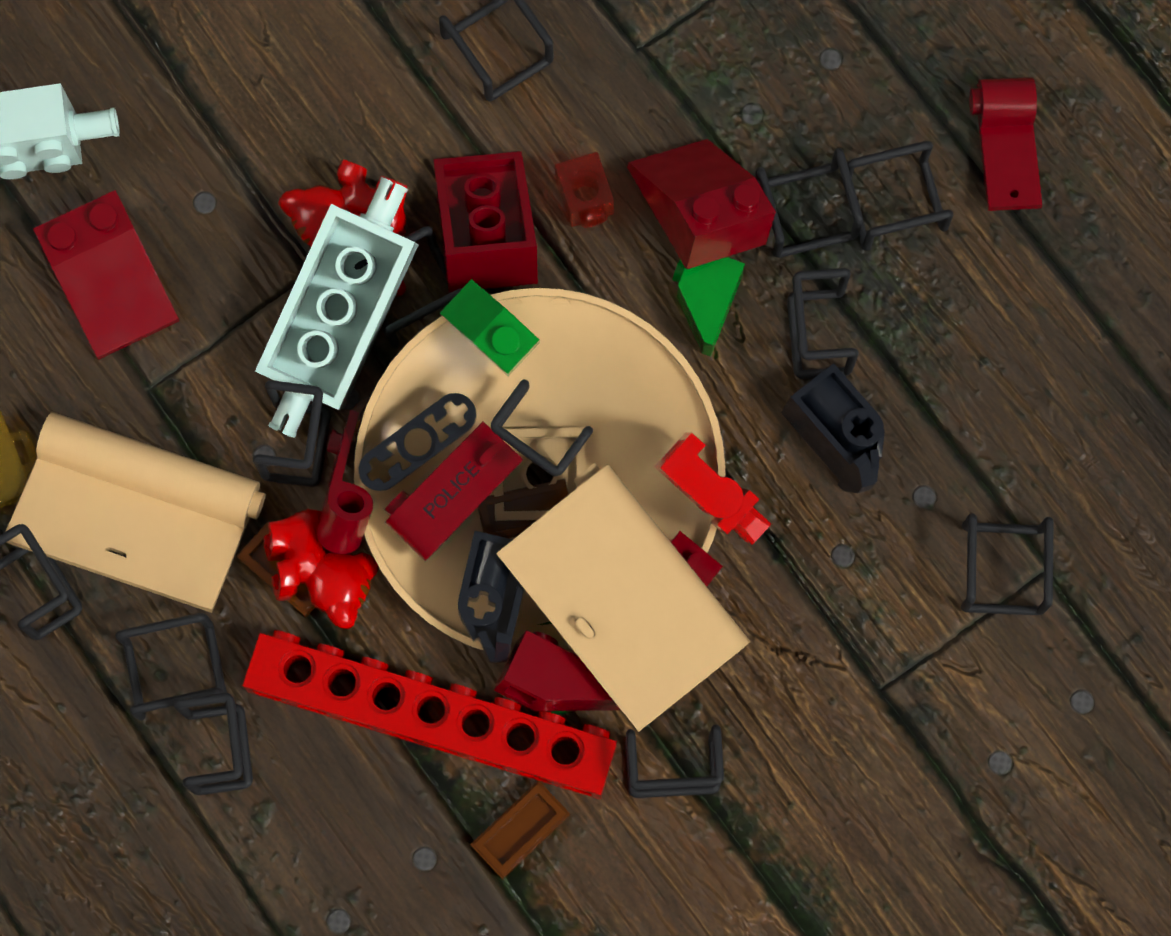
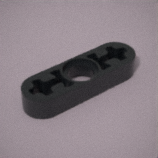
(382, 453)

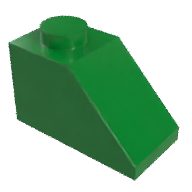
(707, 296)
(490, 327)

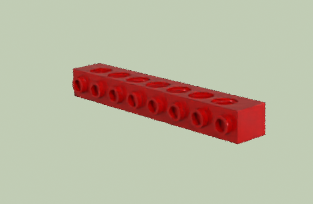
(269, 679)

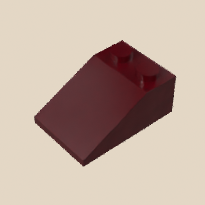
(704, 202)
(486, 221)
(106, 274)

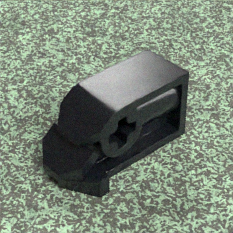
(827, 417)
(490, 577)

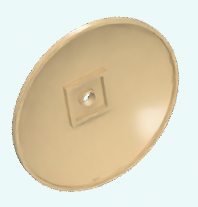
(588, 370)

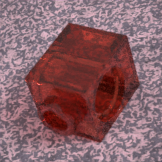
(579, 173)

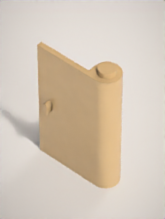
(120, 495)
(617, 570)

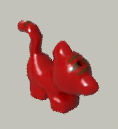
(311, 205)
(333, 580)

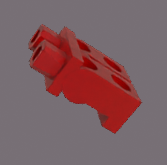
(710, 492)

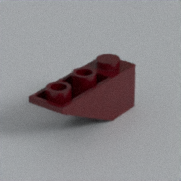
(550, 678)

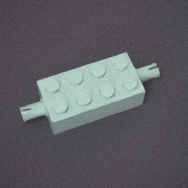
(45, 132)
(335, 308)

